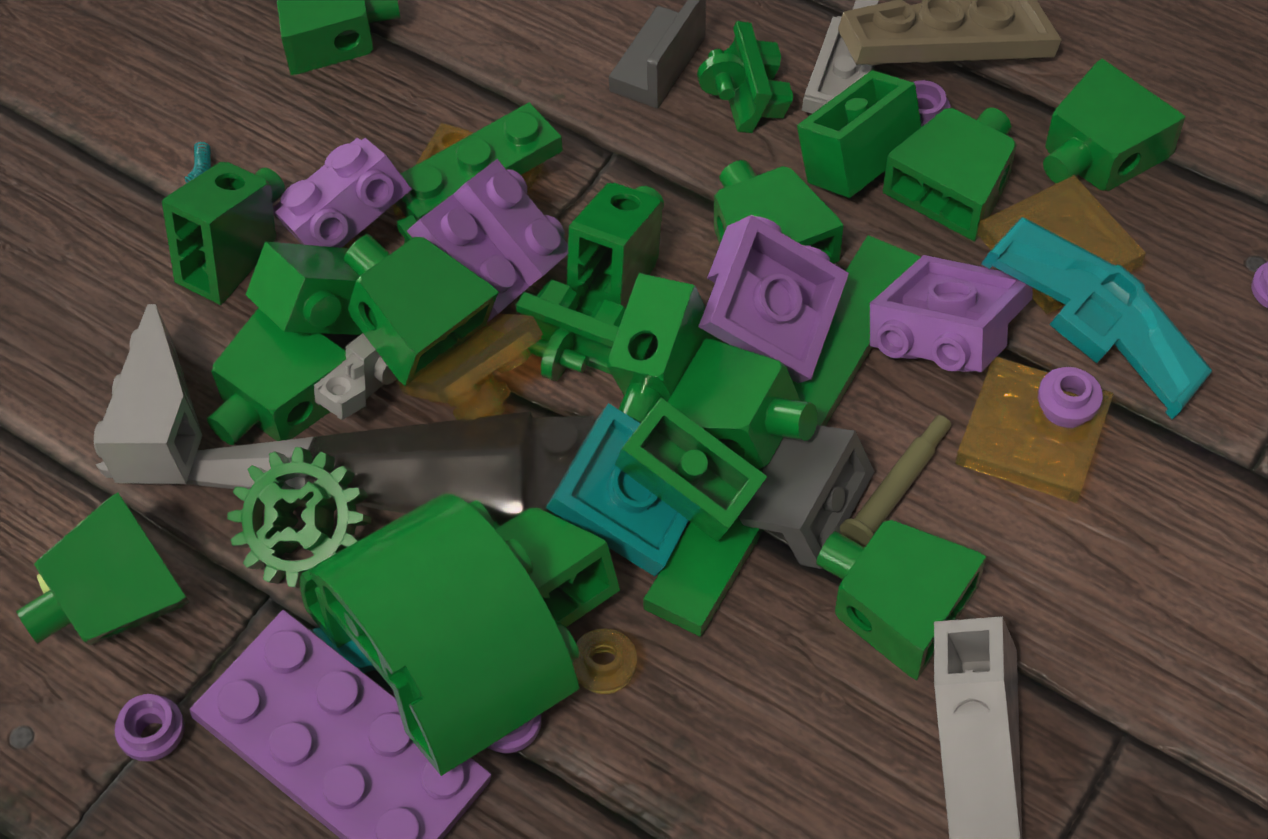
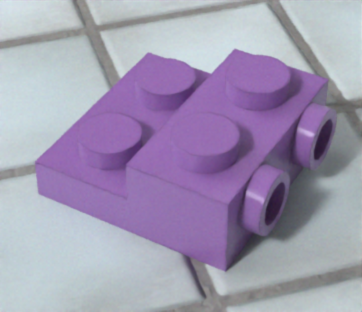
(341, 196)
(496, 232)
(772, 295)
(947, 314)

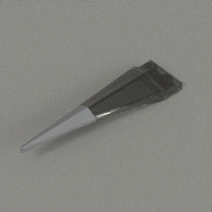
(495, 459)

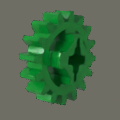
(318, 498)

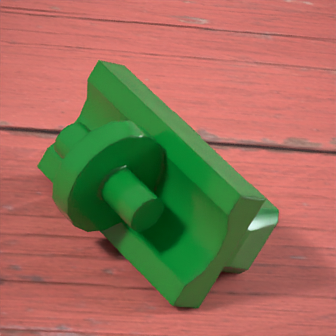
(743, 76)
(570, 336)

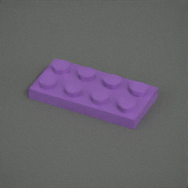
(332, 740)

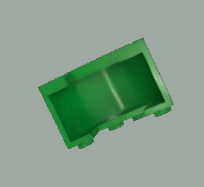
(447, 626)

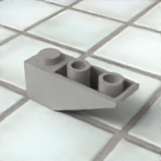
(150, 420)
(978, 727)

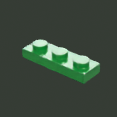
(517, 140)

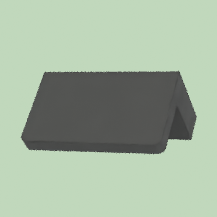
(659, 53)
(810, 490)

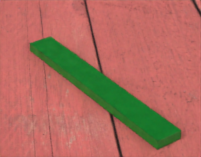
(704, 569)

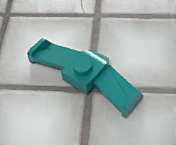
(1103, 310)

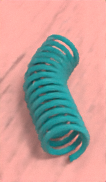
(199, 159)

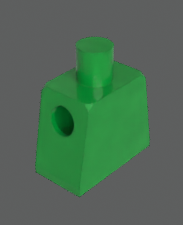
(329, 30)
(1110, 130)
(953, 168)
(780, 198)
(220, 227)
(618, 228)
(415, 303)
(655, 342)
(271, 380)
(743, 401)
(568, 563)
(102, 579)
(901, 588)

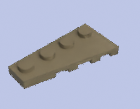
(948, 31)

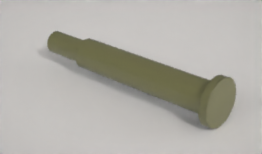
(895, 483)

